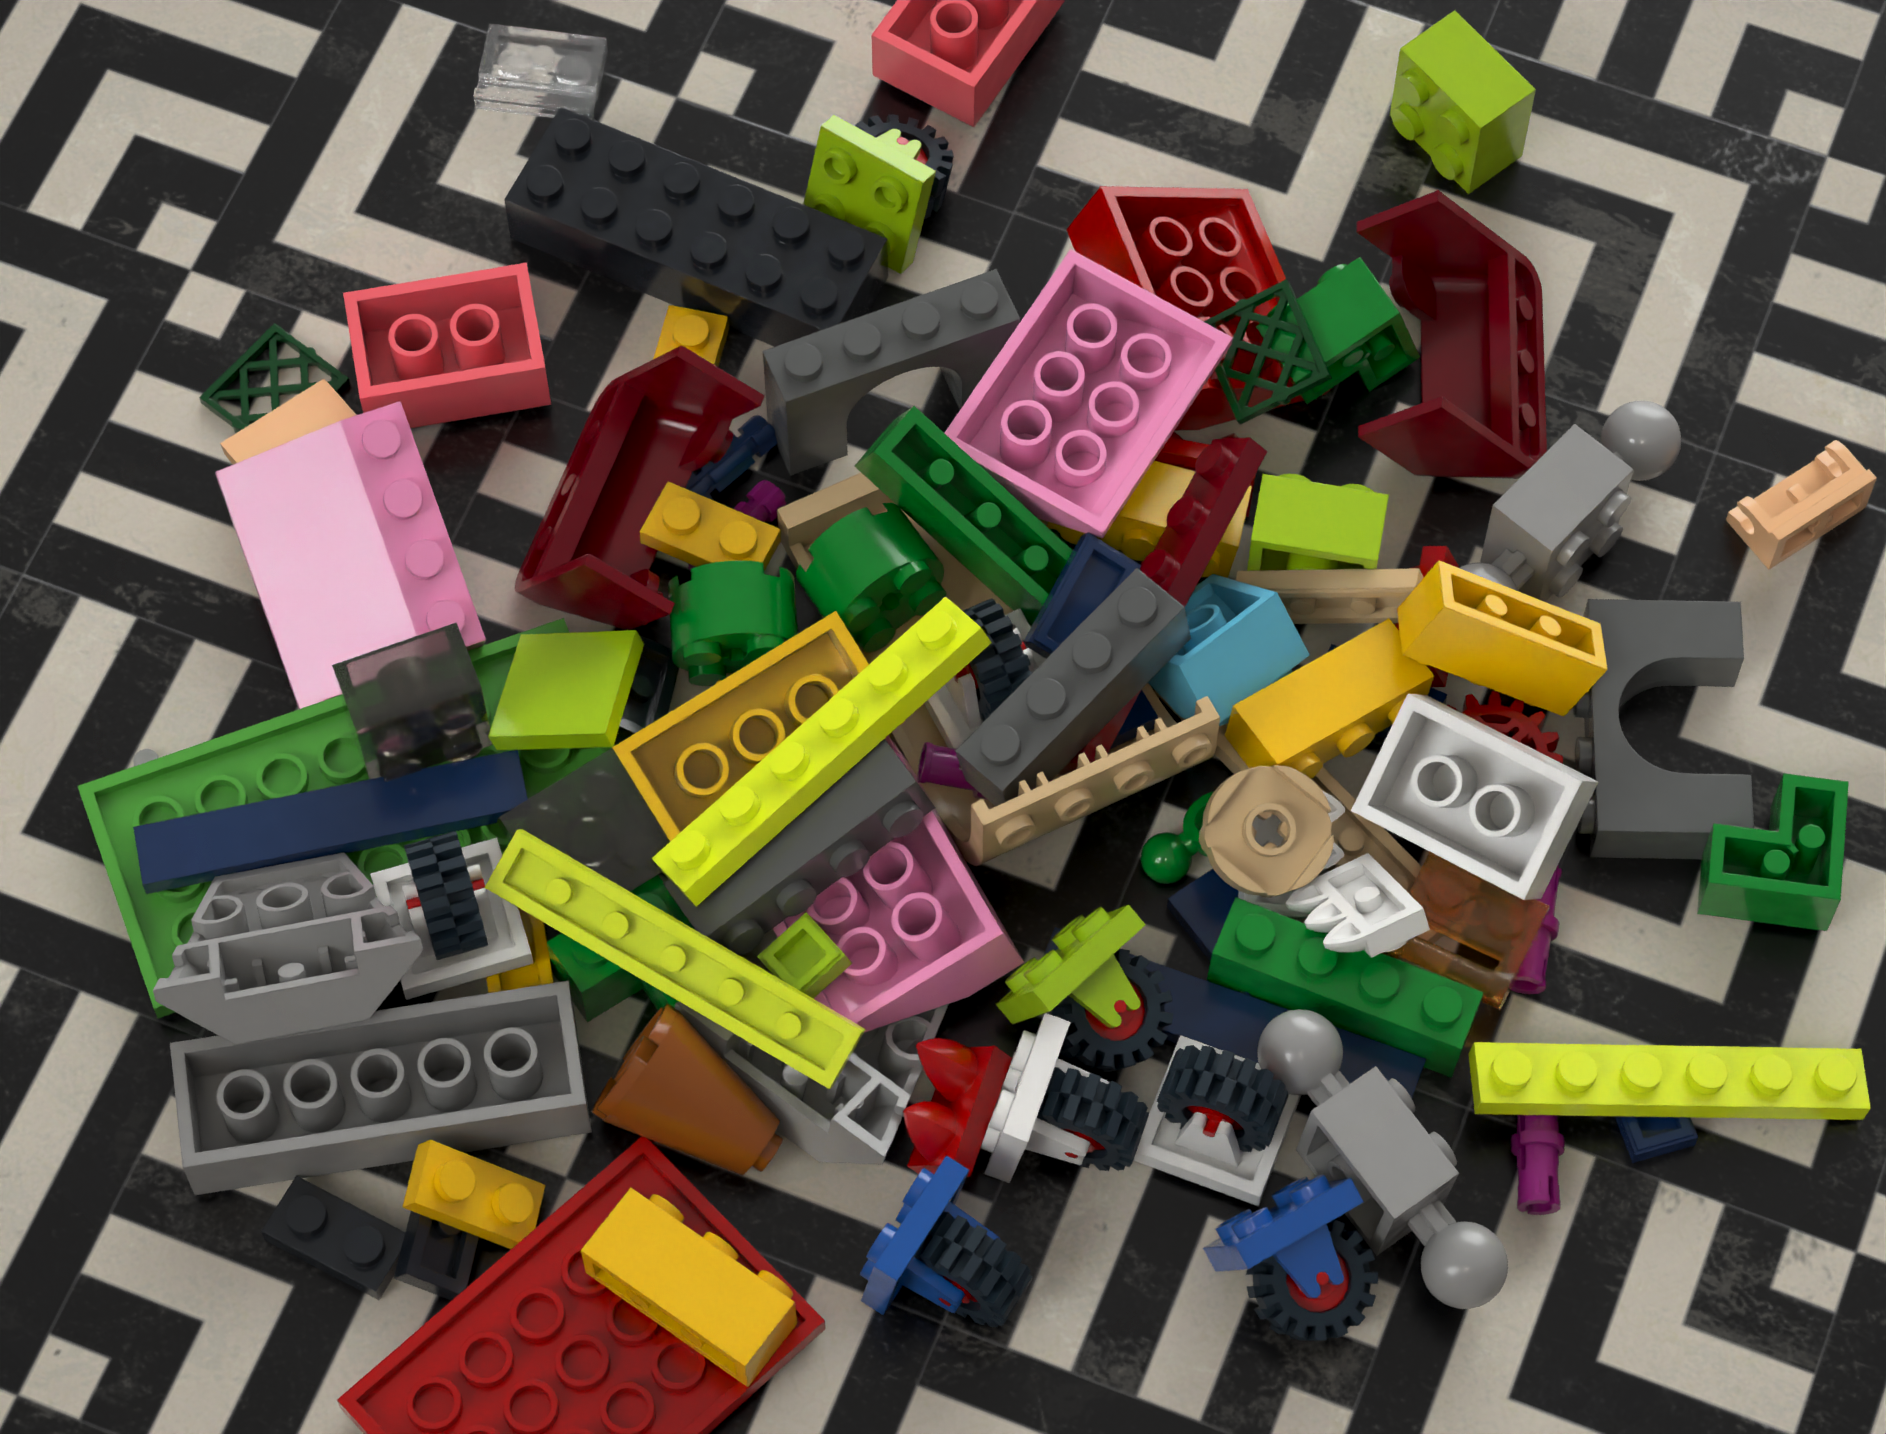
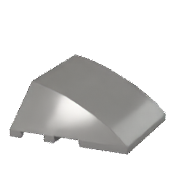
(288, 952)
(862, 1109)

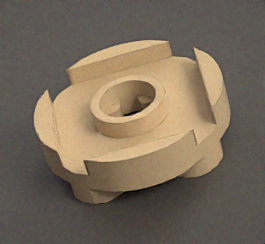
(1304, 826)

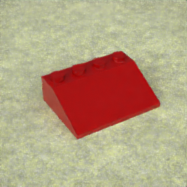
(1196, 253)

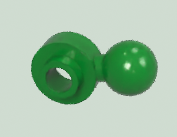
(1168, 855)

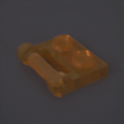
(1478, 917)

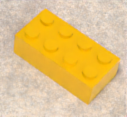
(726, 730)

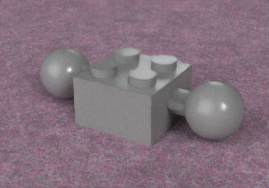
(1574, 501)
(1397, 1167)

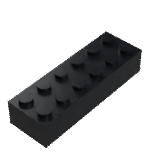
(692, 233)

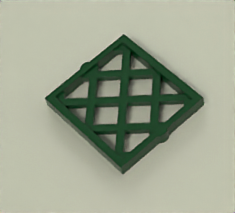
(246, 363)
(1281, 393)

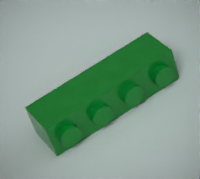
(966, 511)
(1365, 995)

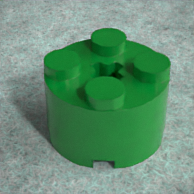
(873, 574)
(729, 617)

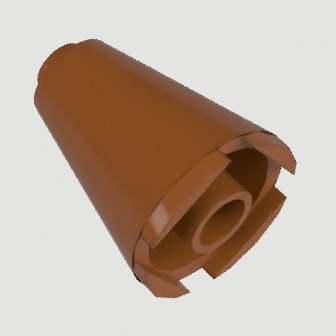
(688, 1098)

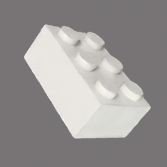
(1474, 796)

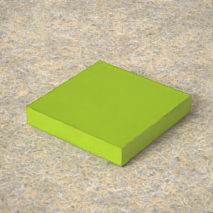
(566, 690)

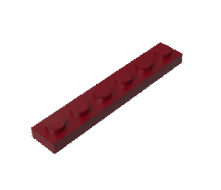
(1191, 538)

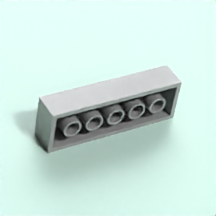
(375, 1088)

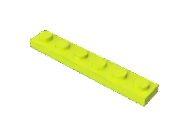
(821, 750)
(675, 958)
(1668, 1081)

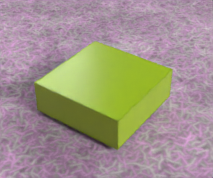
(805, 957)

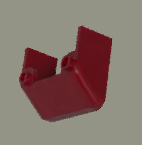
(1478, 344)
(638, 436)

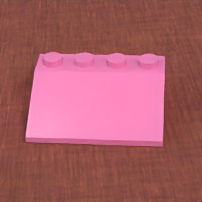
(1086, 394)
(346, 546)
(910, 928)

